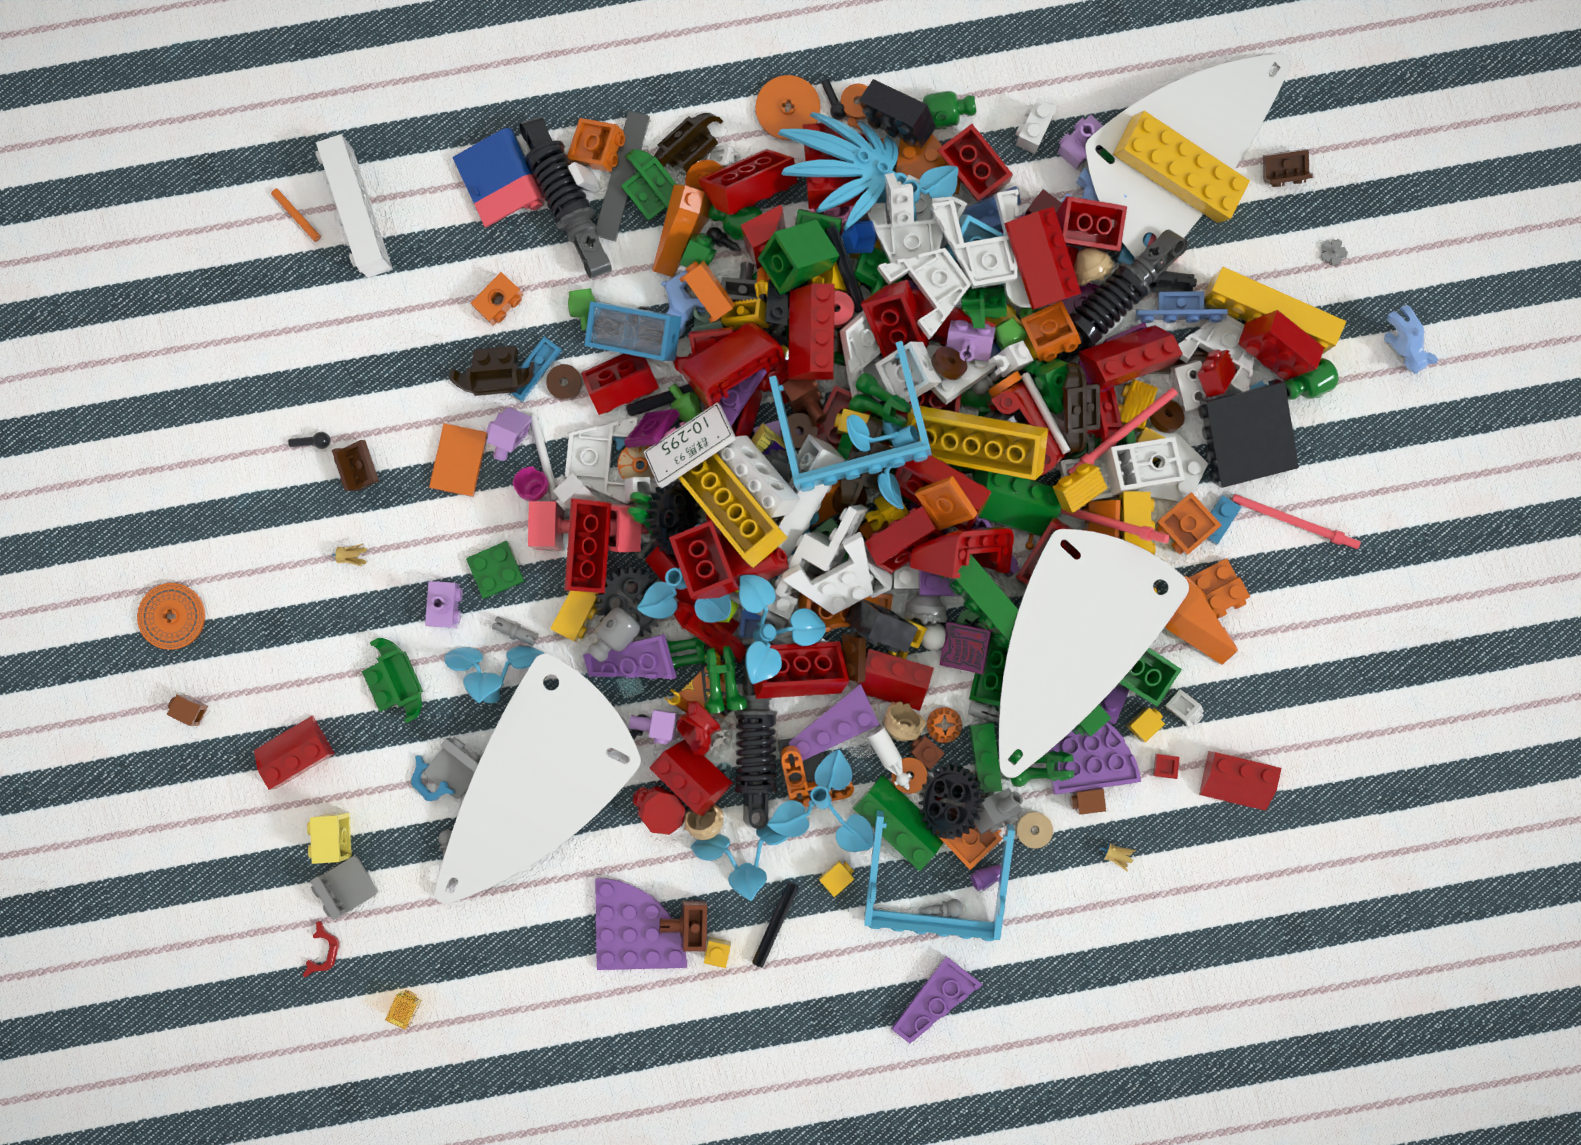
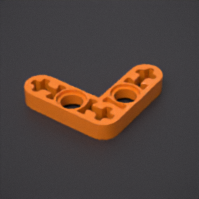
(801, 786)

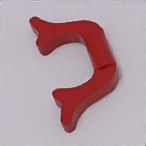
(334, 944)

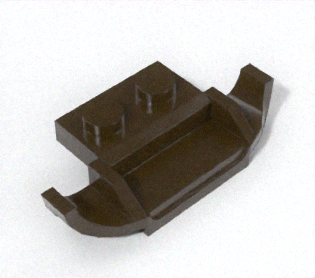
(688, 142)
(493, 372)
(1080, 407)
(852, 488)

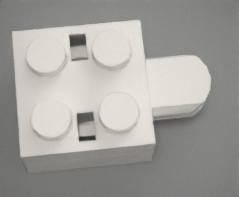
(921, 369)

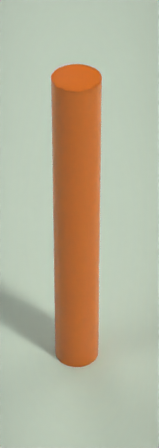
(295, 214)

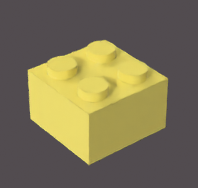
(329, 838)

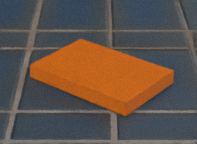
(458, 460)

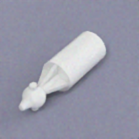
(888, 755)

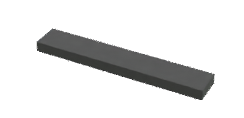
(615, 198)

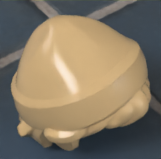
(1092, 265)
(903, 722)
(706, 826)

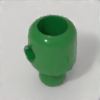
(947, 108)
(733, 223)
(1313, 383)

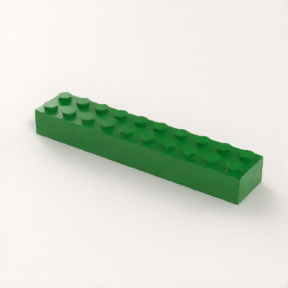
(999, 616)

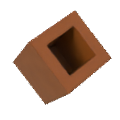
(186, 709)
(1088, 801)

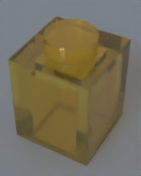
(403, 1009)

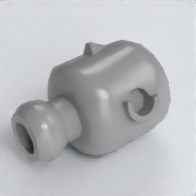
(614, 633)

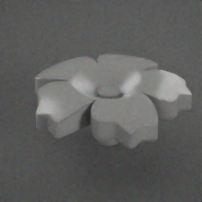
(1333, 252)

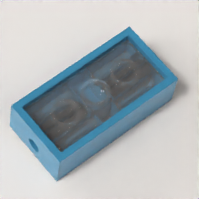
(633, 331)

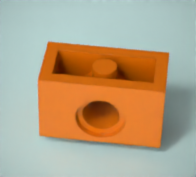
(497, 287)

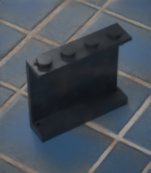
(1249, 434)

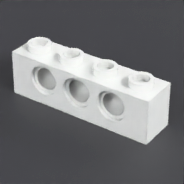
(759, 477)

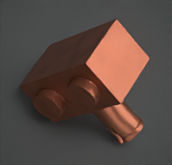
(805, 398)
(691, 926)

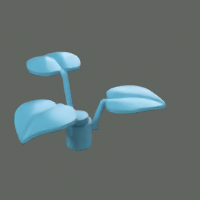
(937, 182)
(898, 436)
(661, 604)
(806, 628)
(487, 685)
(833, 773)
(744, 879)

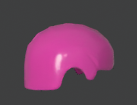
(530, 484)

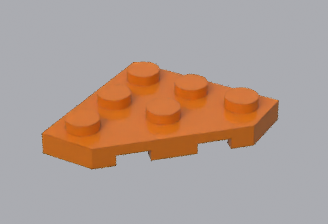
(917, 161)

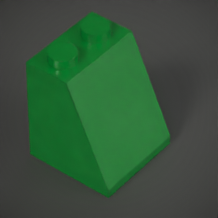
(797, 255)

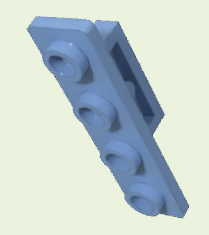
(987, 211)
(1181, 306)

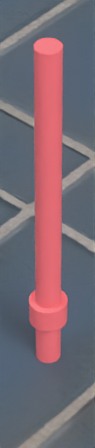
(1126, 429)
(1144, 532)
(1335, 536)

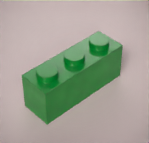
(985, 757)

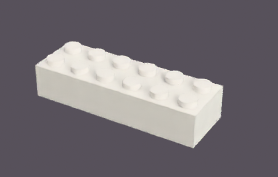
(353, 206)
(811, 456)

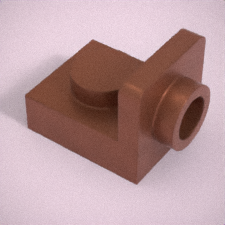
(926, 751)

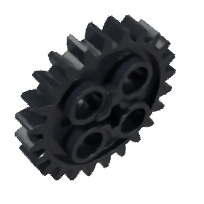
(670, 514)
(619, 581)
(950, 784)

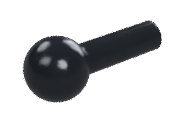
(837, 109)
(320, 440)

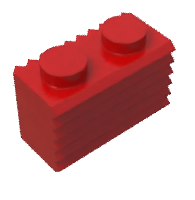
(1216, 373)

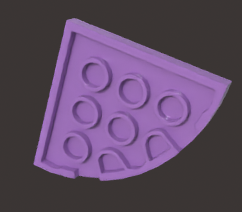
(1097, 762)
(630, 930)

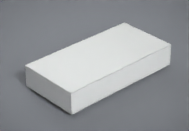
(584, 177)

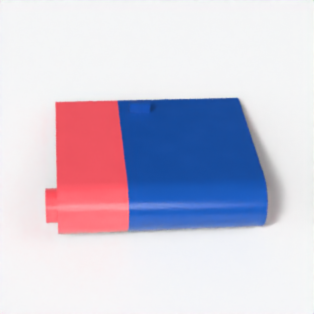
(498, 177)

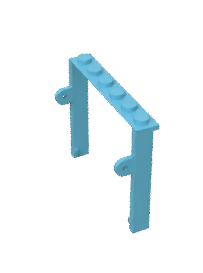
(853, 468)
(937, 924)

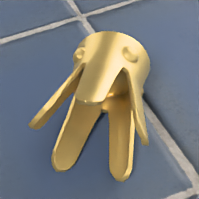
(347, 555)
(1118, 855)

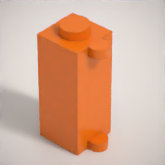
(708, 290)

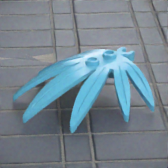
(861, 159)

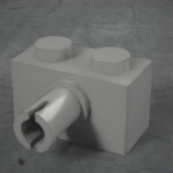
(999, 810)

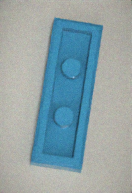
(543, 357)

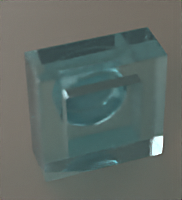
(630, 687)

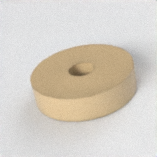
(1024, 826)

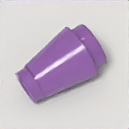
(985, 877)

